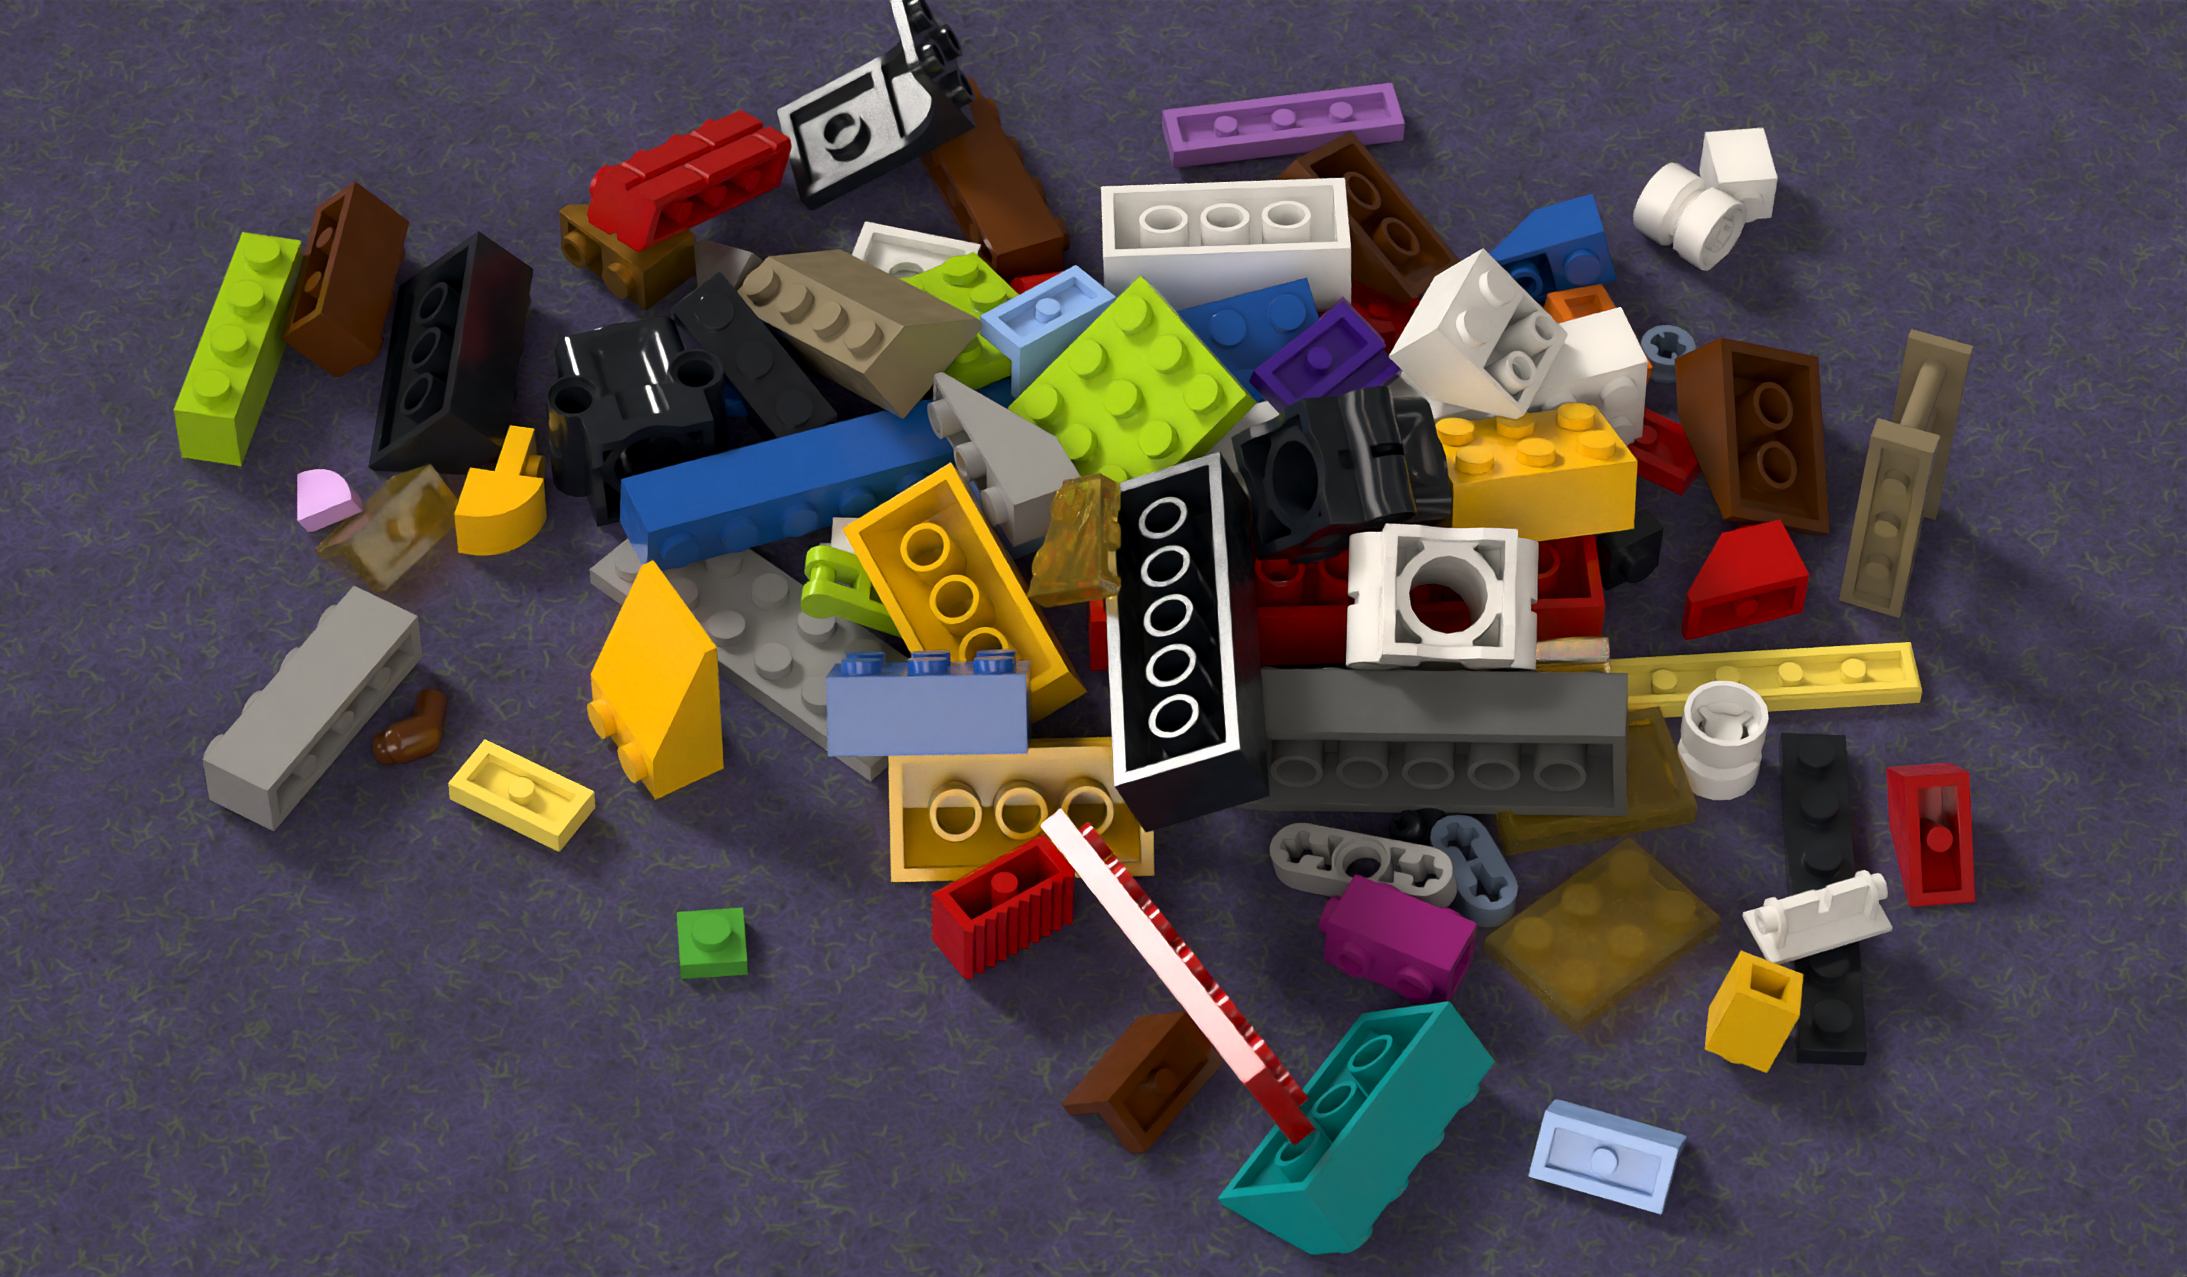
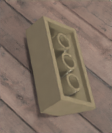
(858, 324)

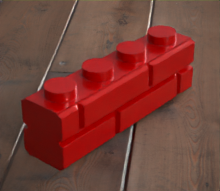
(688, 180)

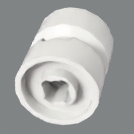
(1684, 213)
(1722, 739)

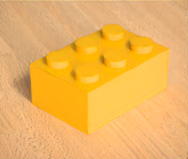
(1540, 473)

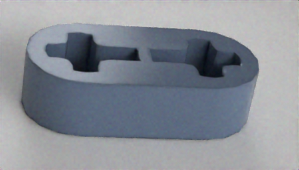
(1484, 865)

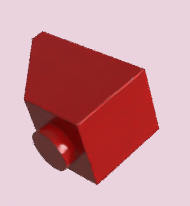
(1746, 581)
(1932, 832)

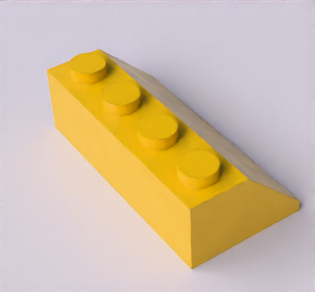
(957, 584)
(973, 808)

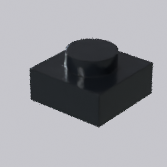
(1630, 553)

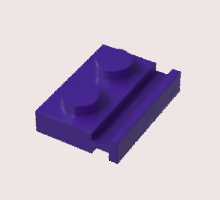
(1326, 361)

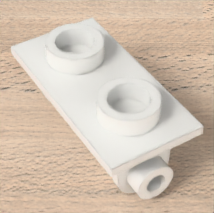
(1820, 918)

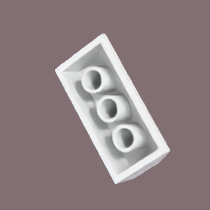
(1228, 239)

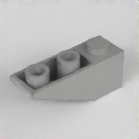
(1004, 455)

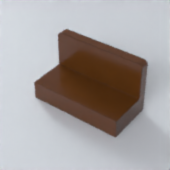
(1147, 1078)

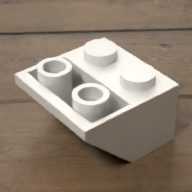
(1479, 340)

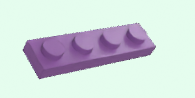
(1281, 124)

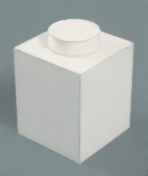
(1741, 167)

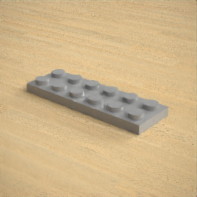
(760, 634)

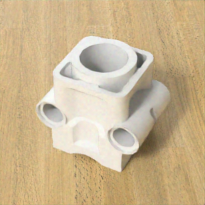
(1483, 565)

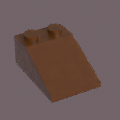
(1389, 238)
(1757, 432)

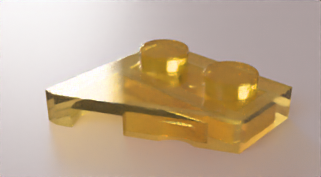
(1076, 547)

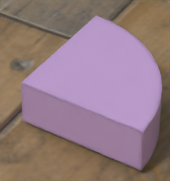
(324, 499)

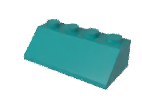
(1374, 1117)

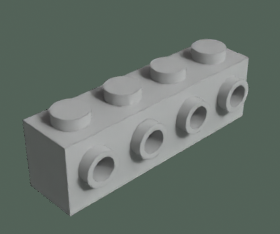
(312, 707)

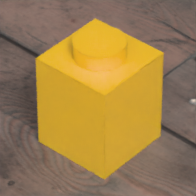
(1753, 1012)

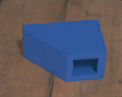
(1558, 249)

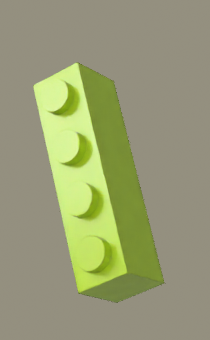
(238, 351)

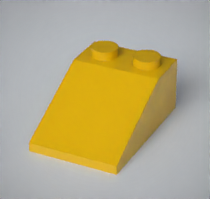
(659, 689)

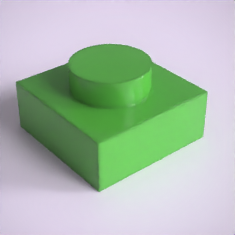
(712, 943)

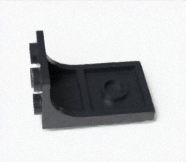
(880, 111)

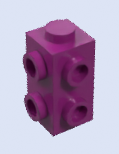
(1397, 941)

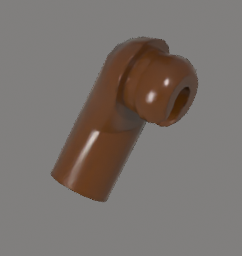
(413, 736)

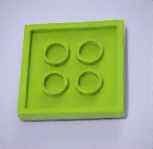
(1135, 391)

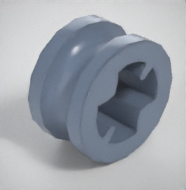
(1665, 338)

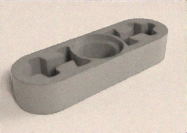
(1343, 847)

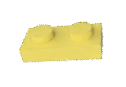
(522, 795)

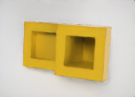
(504, 505)

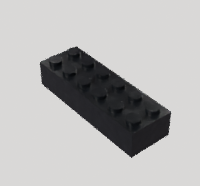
(1185, 647)

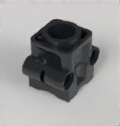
(630, 406)
(1341, 472)

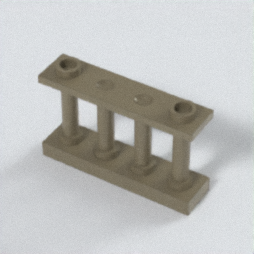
(1905, 473)

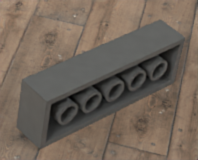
(1446, 741)

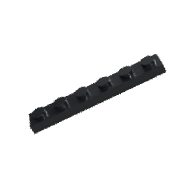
(1818, 855)

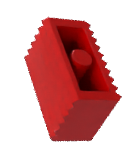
(1003, 906)

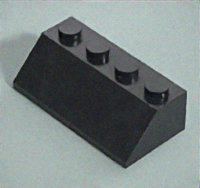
(453, 361)

